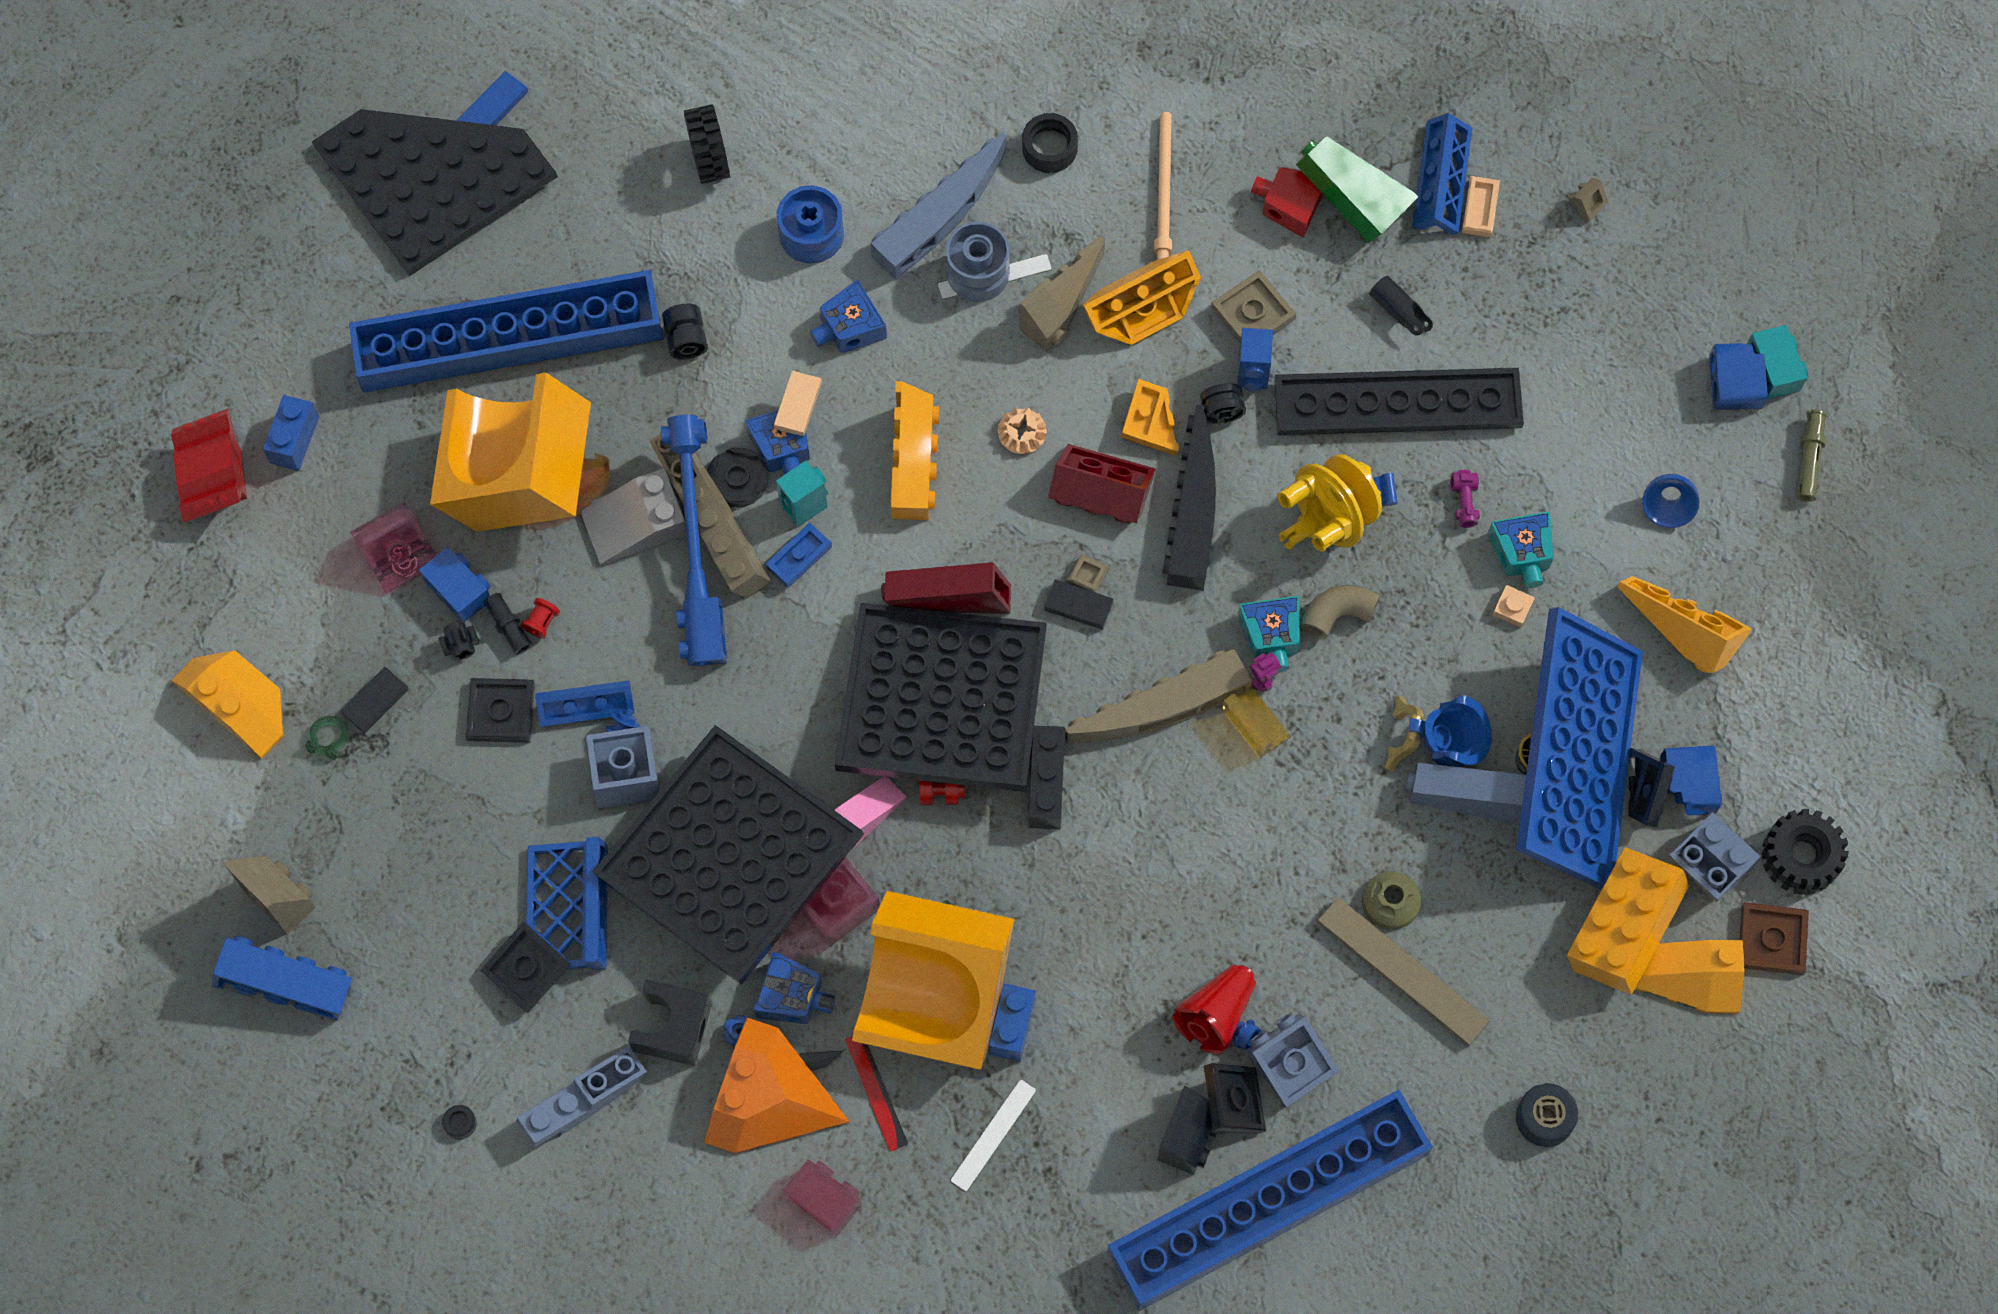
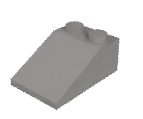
(634, 518)

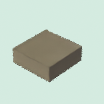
(1088, 574)

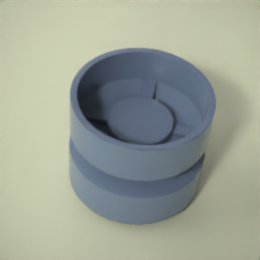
(978, 261)

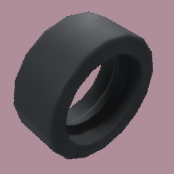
(1049, 122)

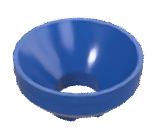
(1670, 512)

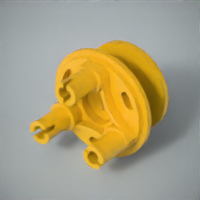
(1333, 503)

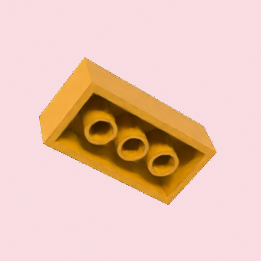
(1628, 920)

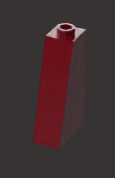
(950, 589)

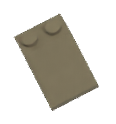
(272, 890)

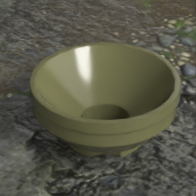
(1384, 913)

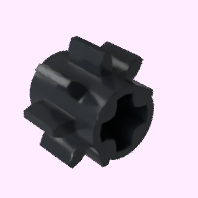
(458, 640)

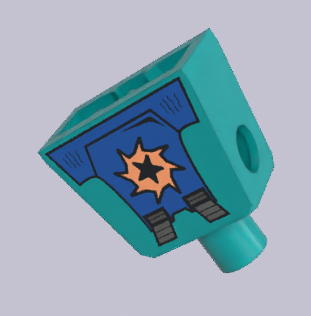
(1524, 546)
(1272, 627)

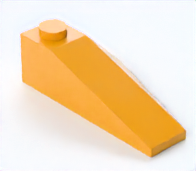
(1697, 635)
(1697, 974)

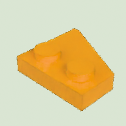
(1150, 419)

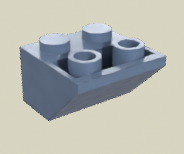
(1714, 857)

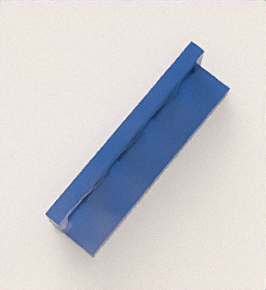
(1436, 171)

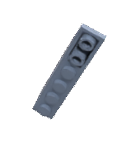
(937, 213)

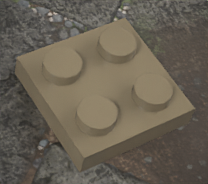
(1253, 305)

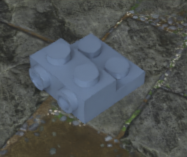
(1291, 1058)

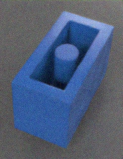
(1254, 358)
(291, 432)
(455, 584)
(1012, 1022)

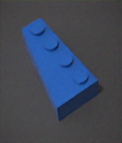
(281, 977)

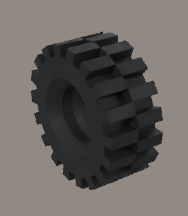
(707, 144)
(1818, 833)

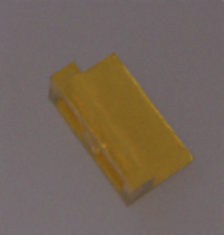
(1255, 722)

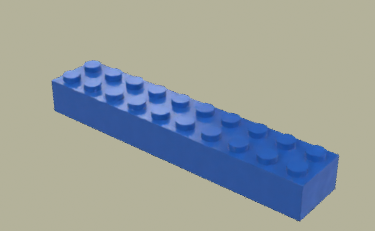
(505, 331)
(1269, 1199)

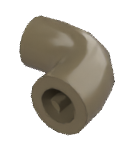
(1335, 603)

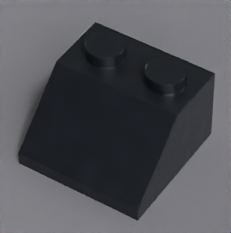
(1188, 1133)

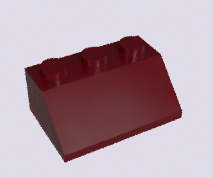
(1101, 484)

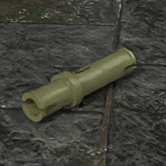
(1812, 447)

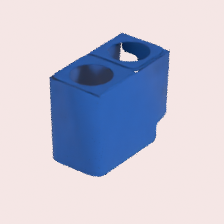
(1737, 377)
(1694, 778)

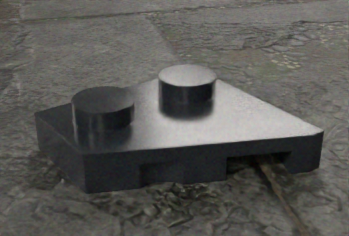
(1648, 787)

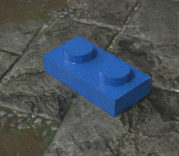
(798, 555)

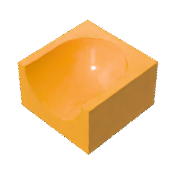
(511, 458)
(934, 979)

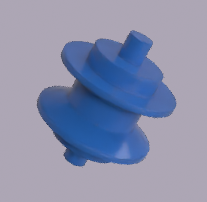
(623, 720)

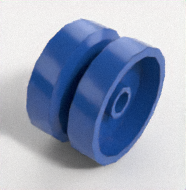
(810, 224)

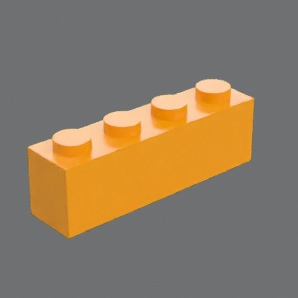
(913, 453)

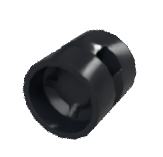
(685, 331)

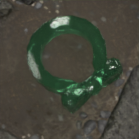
(330, 751)

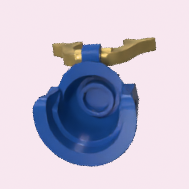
(1453, 733)

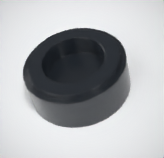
(459, 1122)

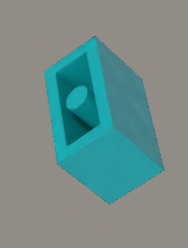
(1782, 363)
(802, 493)

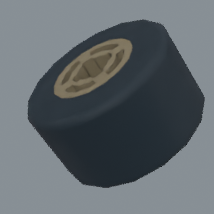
(1540, 1125)

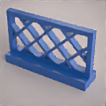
(593, 898)

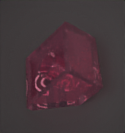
(394, 546)

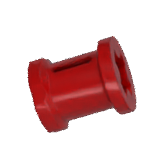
(540, 618)

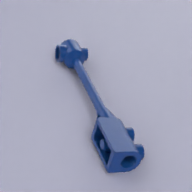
(700, 614)

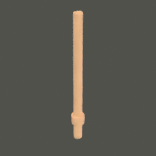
(1163, 243)

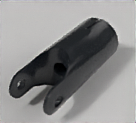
(1400, 305)

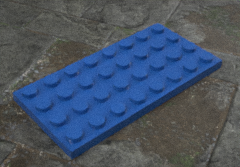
(1579, 749)

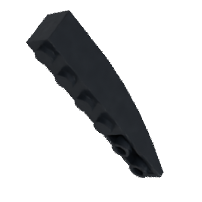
(1194, 510)

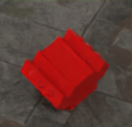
(208, 465)

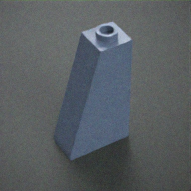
(1468, 791)

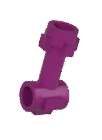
(1465, 482)
(1263, 670)

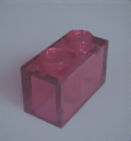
(823, 1196)

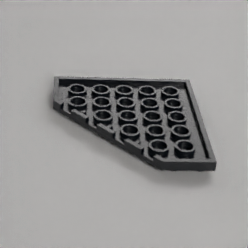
(431, 178)

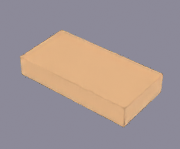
(1480, 206)
(798, 403)

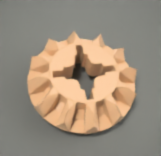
(1030, 440)

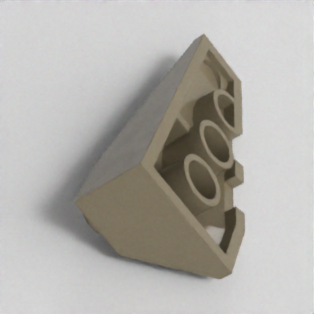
(1053, 304)

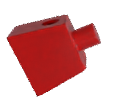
(1289, 199)

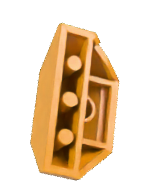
(1144, 299)
(236, 698)

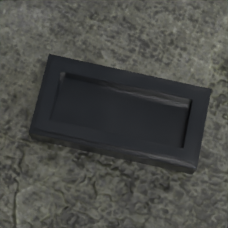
(1078, 604)
(374, 700)

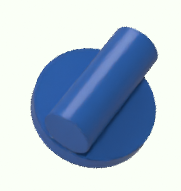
(1386, 485)

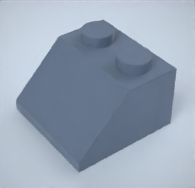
(622, 766)

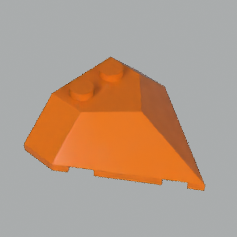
(768, 1094)

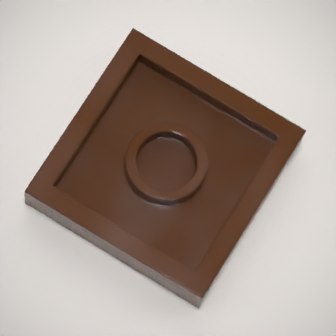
(1774, 938)

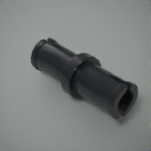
(507, 623)

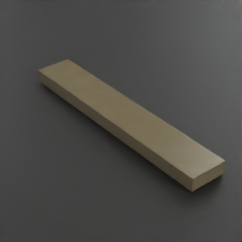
(1403, 971)

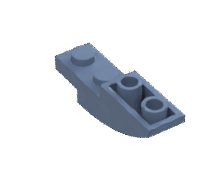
(582, 1098)

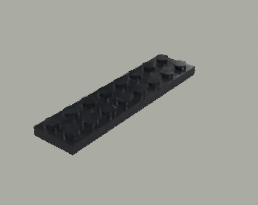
(1398, 401)

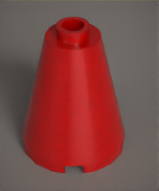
(1216, 1009)

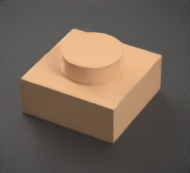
(1513, 606)

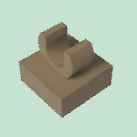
(1589, 199)

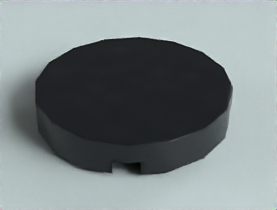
(739, 476)

